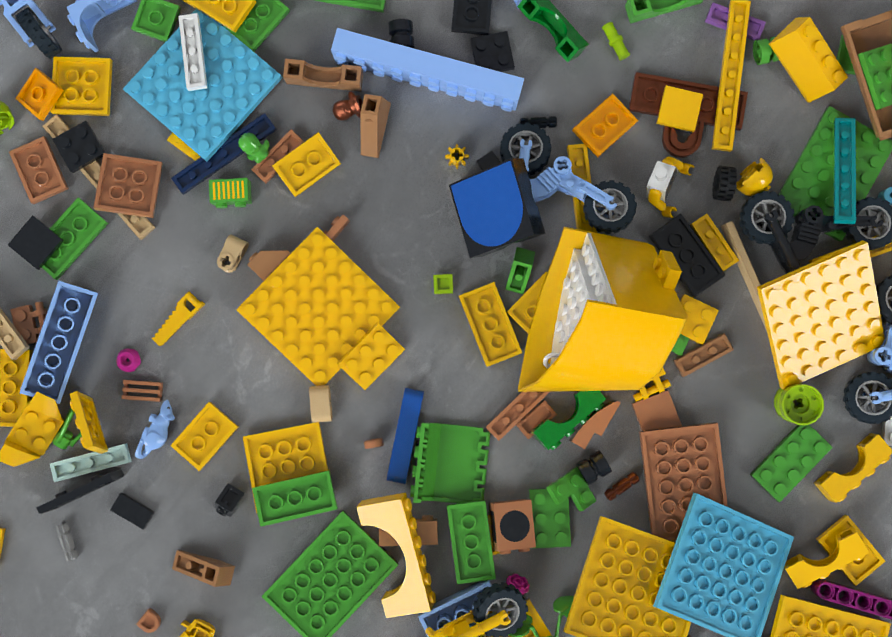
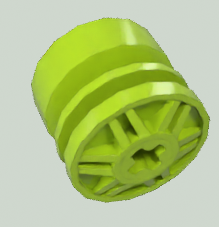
(809, 407)

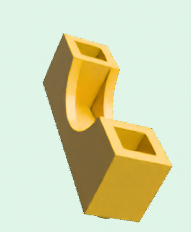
(871, 453)
(847, 549)

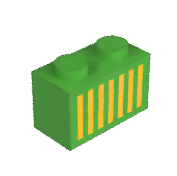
(230, 192)

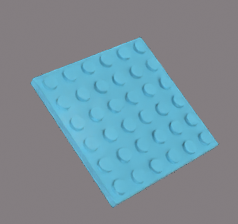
(206, 116)
(723, 570)

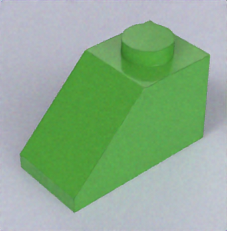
(520, 270)

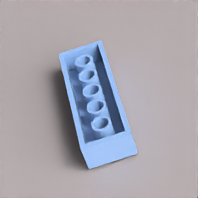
(59, 341)

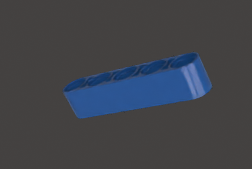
(405, 436)

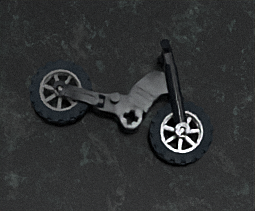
(810, 226)

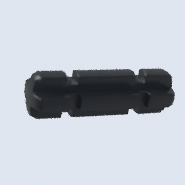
(542, 122)

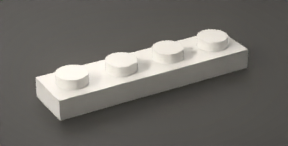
(192, 52)

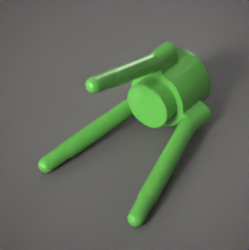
(64, 437)

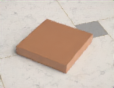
(656, 412)

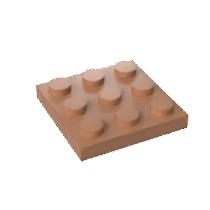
(128, 185)

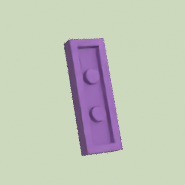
(718, 17)

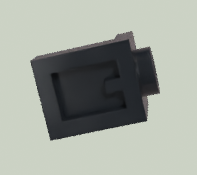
(228, 500)

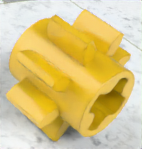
(461, 159)

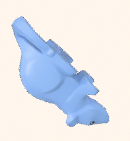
(157, 434)

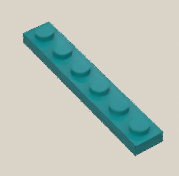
(844, 171)

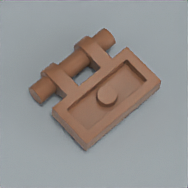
(25, 323)

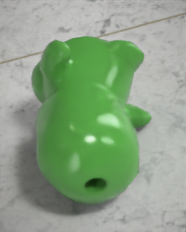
(253, 148)

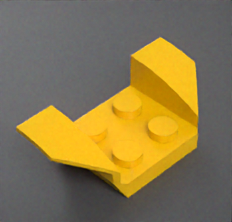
(32, 431)

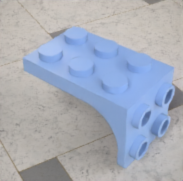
(86, 13)

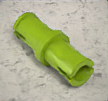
(616, 41)

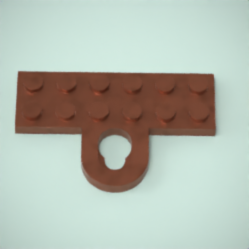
(647, 98)

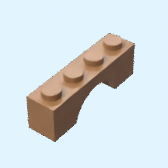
(305, 74)

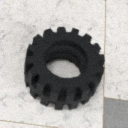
(724, 183)

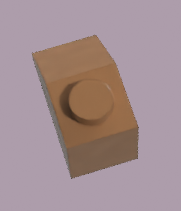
(266, 262)

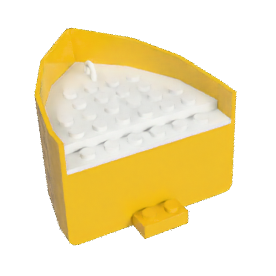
(608, 314)

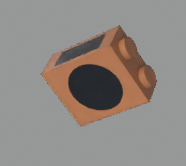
(512, 525)

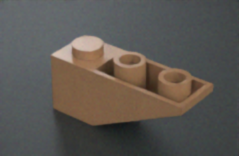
(373, 124)

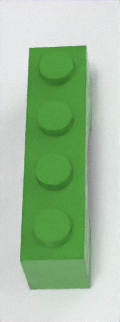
(644, 9)

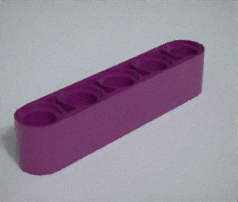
(851, 597)

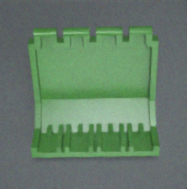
(449, 463)

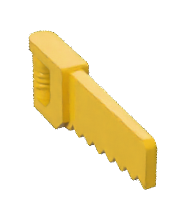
(177, 318)

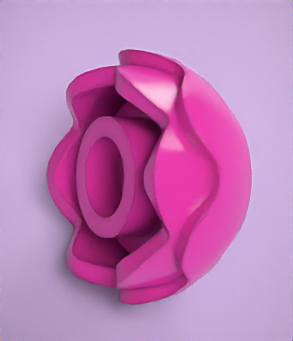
(134, 360)
(519, 582)

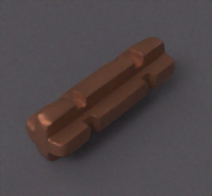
(621, 486)

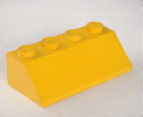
(808, 59)

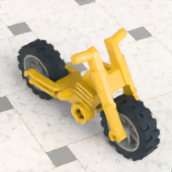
(494, 625)

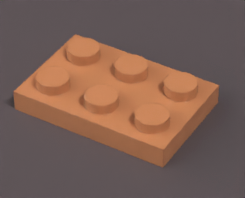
(38, 170)

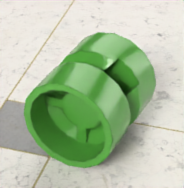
(763, 52)

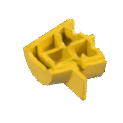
(198, 628)

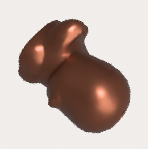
(347, 108)

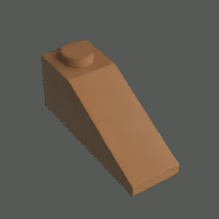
(203, 568)

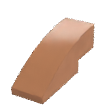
(595, 424)

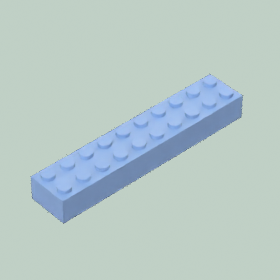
(427, 70)

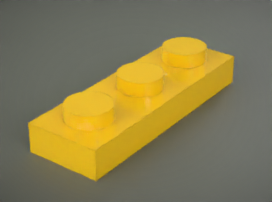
(714, 242)

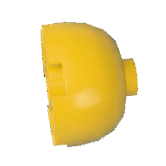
(755, 178)

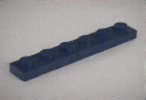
(230, 150)

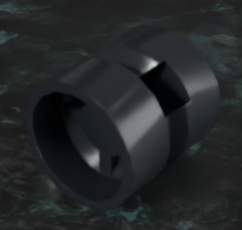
(401, 32)
(592, 468)

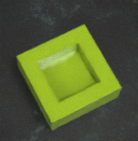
(443, 284)

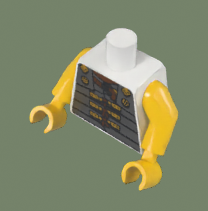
(662, 181)

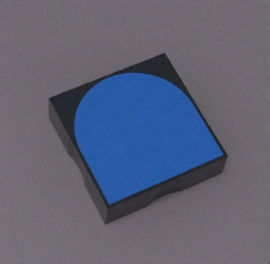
(496, 208)

